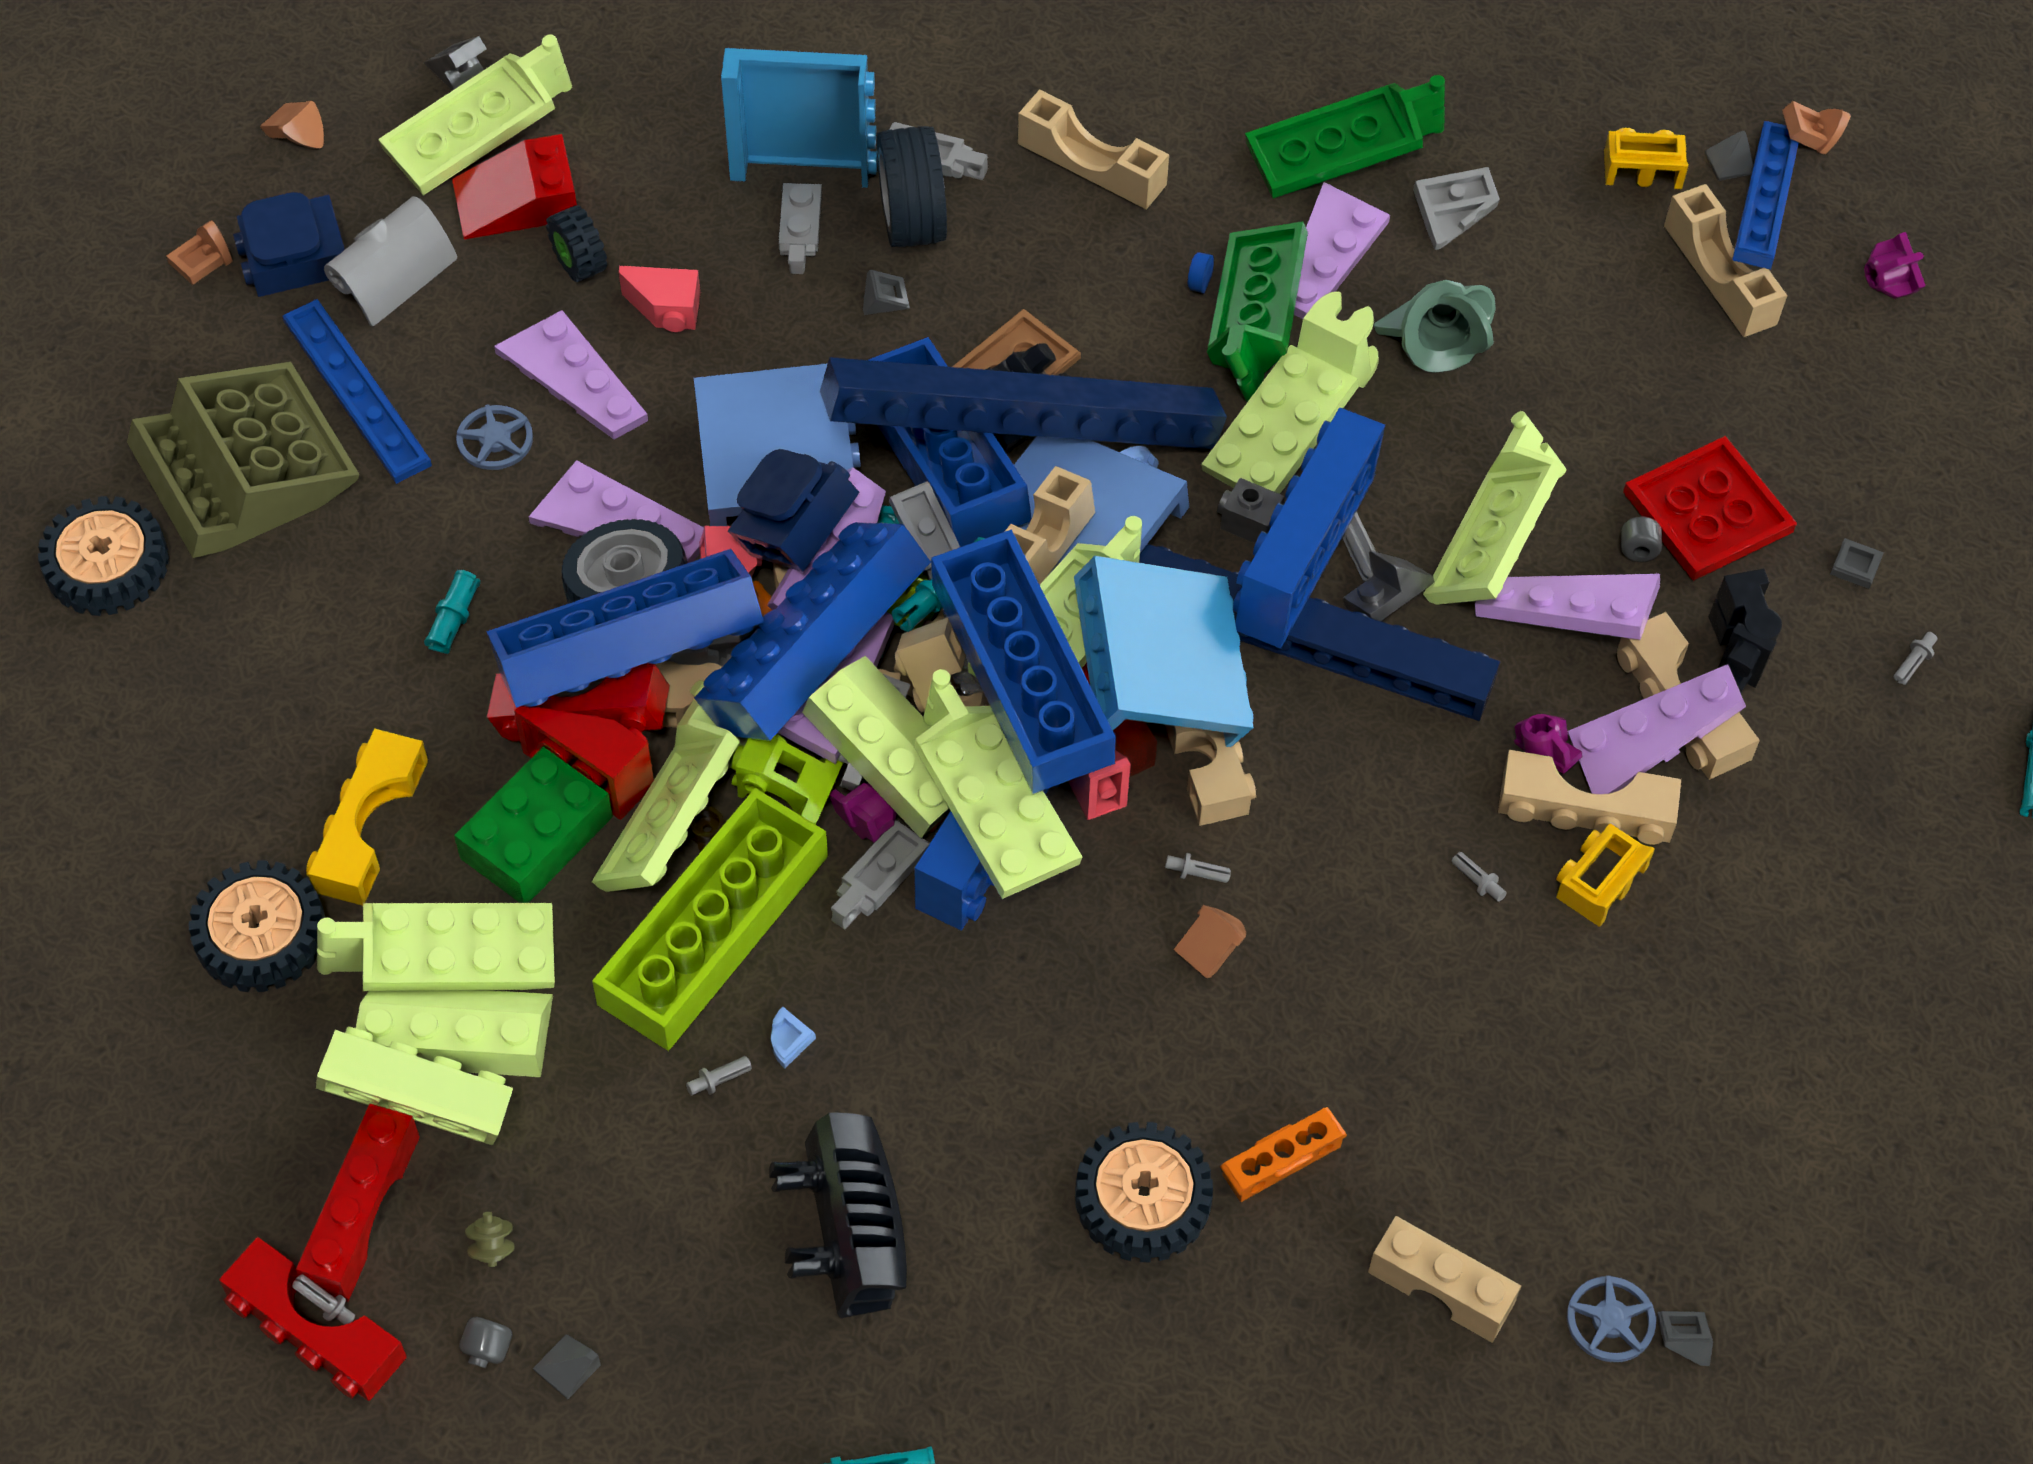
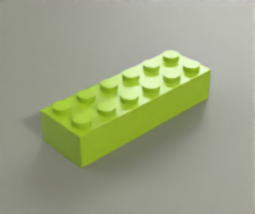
(710, 919)

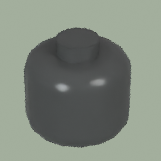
(1641, 539)
(485, 1341)

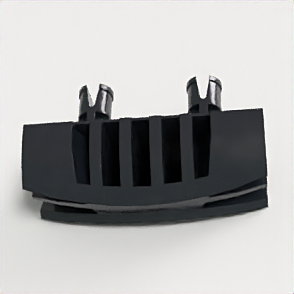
(855, 1213)

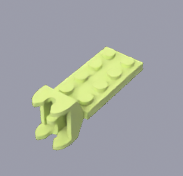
(1296, 398)

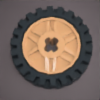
(103, 556)
(227, 934)
(1135, 1223)

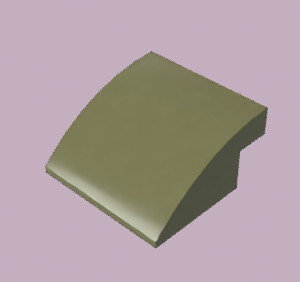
(240, 455)

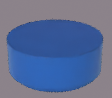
(1200, 272)

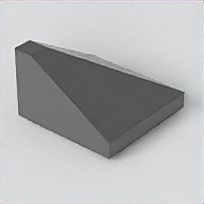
(1731, 157)
(880, 293)
(1688, 1341)
(568, 1365)

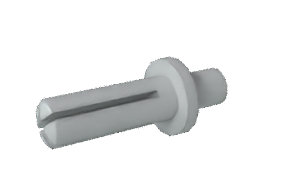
(1920, 650)
(1198, 868)
(1485, 882)
(709, 1080)
(331, 1306)

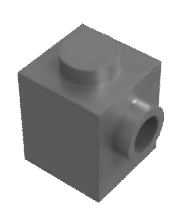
(1248, 509)

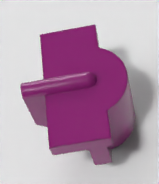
(1894, 268)
(1547, 737)
(864, 811)

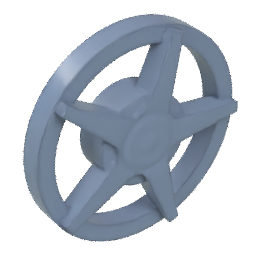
(494, 437)
(1611, 1318)

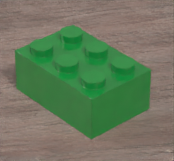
(533, 826)

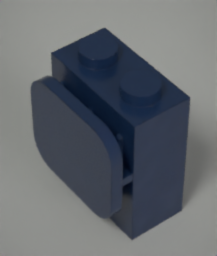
(287, 241)
(791, 507)

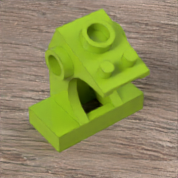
(756, 767)

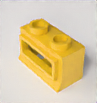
(1646, 153)
(1595, 903)

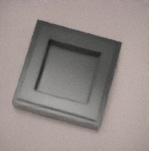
(1857, 563)

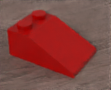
(515, 188)
(595, 747)

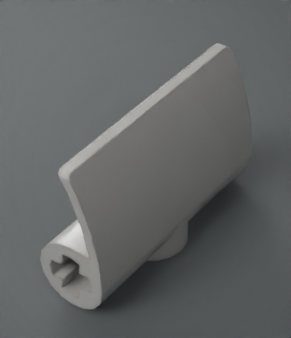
(392, 259)

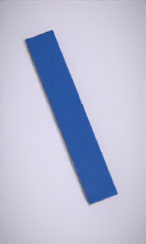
(1766, 197)
(357, 391)

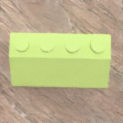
(877, 735)
(474, 1027)
(405, 1083)

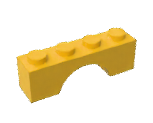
(385, 771)

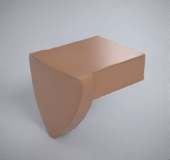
(298, 123)
(1813, 128)
(200, 254)
(1211, 940)

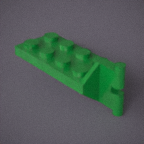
(1347, 135)
(1257, 301)

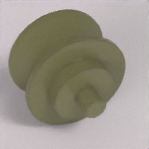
(489, 1238)

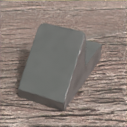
(458, 62)
(1390, 588)

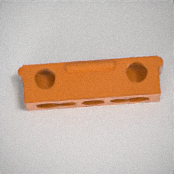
(1283, 1140)

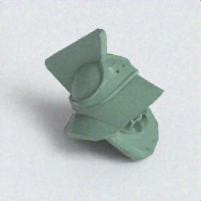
(1443, 325)

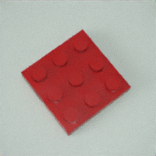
(1710, 507)

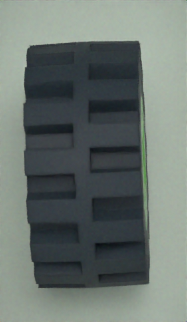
(576, 243)

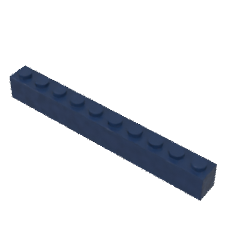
(1021, 403)
(1369, 648)

